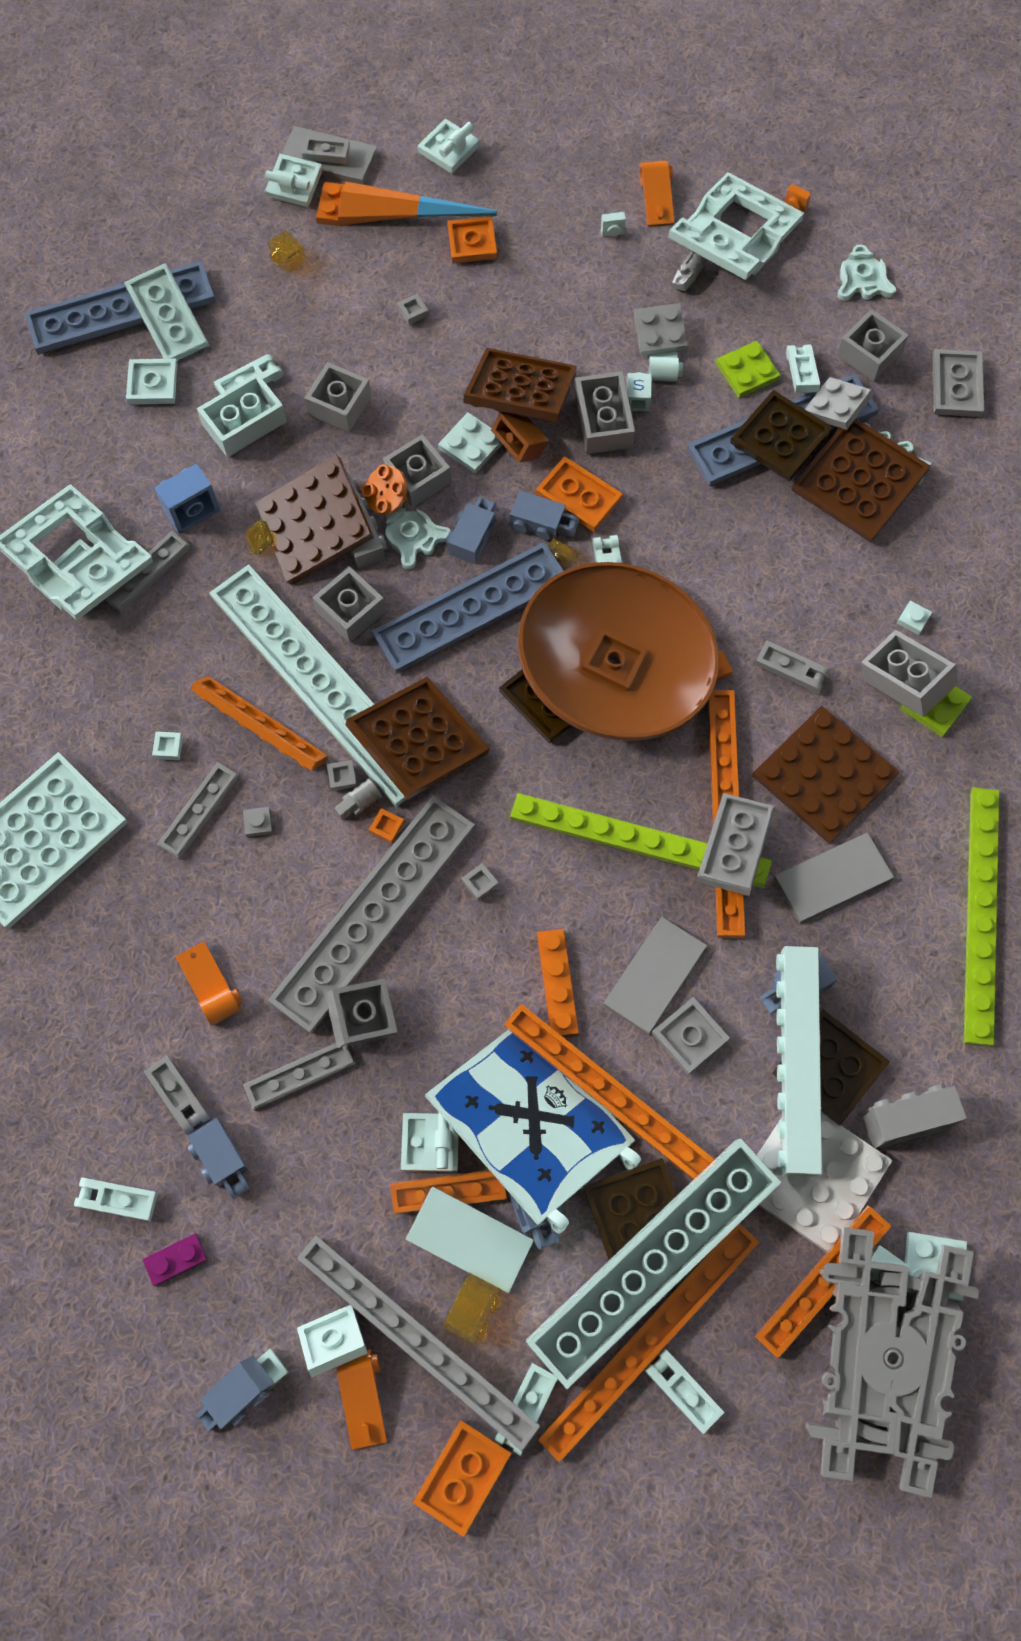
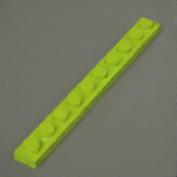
(618, 834)
(981, 918)

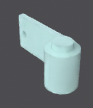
(665, 367)

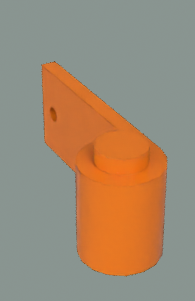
(657, 192)
(209, 984)
(362, 1401)

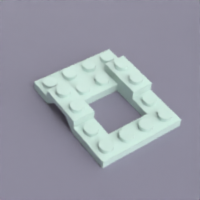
(726, 245)
(91, 575)

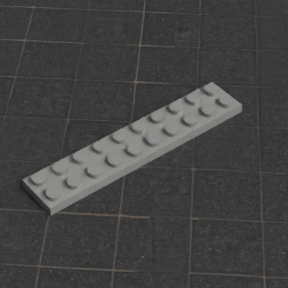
(371, 913)

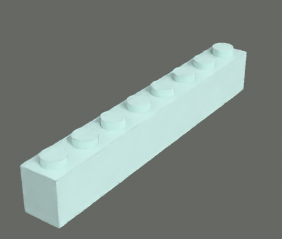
(800, 1061)

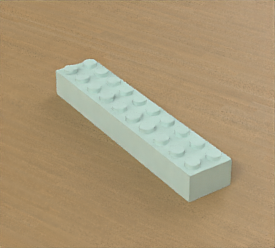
(652, 1262)

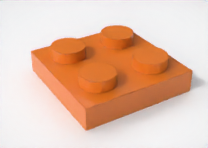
(472, 239)

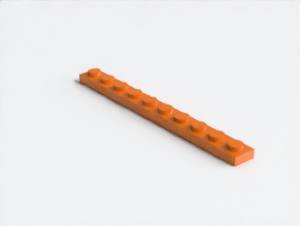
(724, 780)
(608, 1092)
(647, 1342)

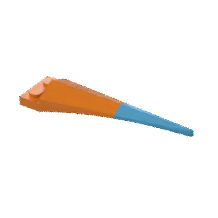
(361, 203)

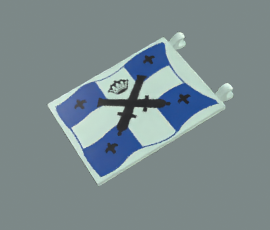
(531, 1126)

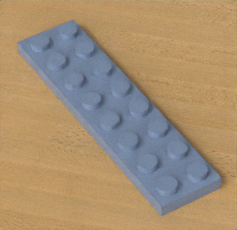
(106, 311)
(721, 460)
(465, 608)

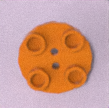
(378, 483)

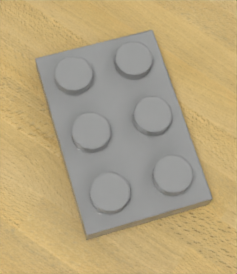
(958, 383)

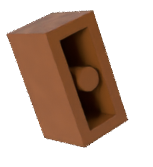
(519, 436)

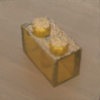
(472, 1309)

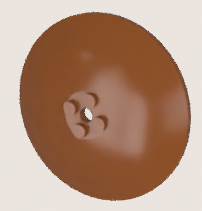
(626, 614)

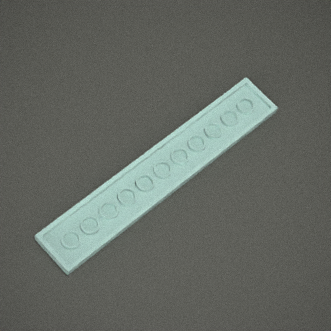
(301, 664)

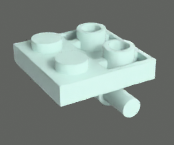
(449, 145)
(293, 180)
(428, 1144)

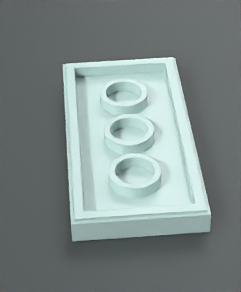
(166, 313)
(469, 1239)

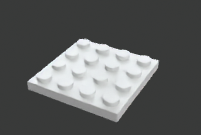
(826, 1202)

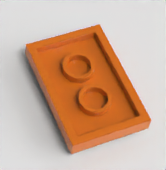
(581, 492)
(462, 1478)

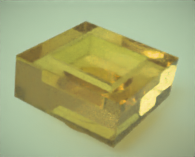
(259, 537)
(563, 551)

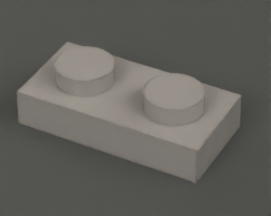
(326, 149)

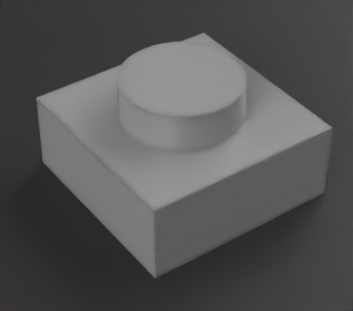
(412, 309)
(341, 775)
(257, 822)
(480, 882)

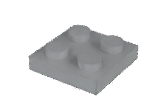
(660, 329)
(839, 402)
(690, 1035)

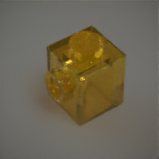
(286, 251)

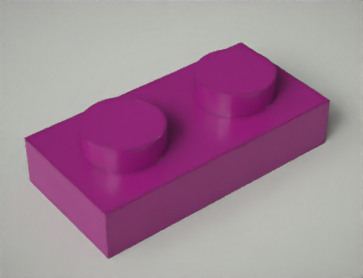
(175, 1259)

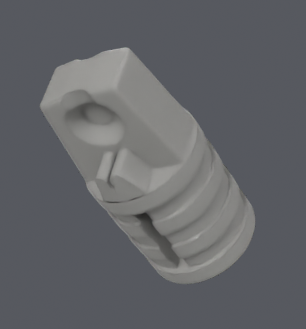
(688, 271)
(358, 799)

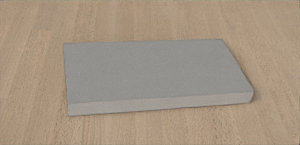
(358, 162)
(735, 844)
(833, 877)
(654, 975)

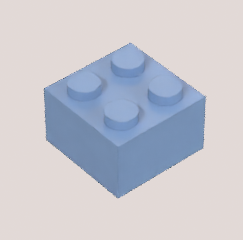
(187, 498)

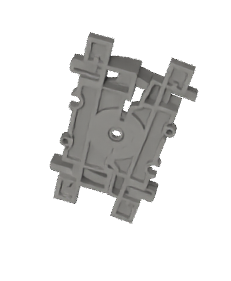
(866, 1381)

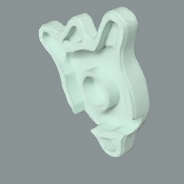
(864, 275)
(413, 533)

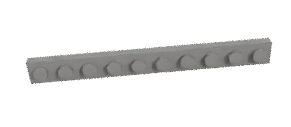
(419, 1343)

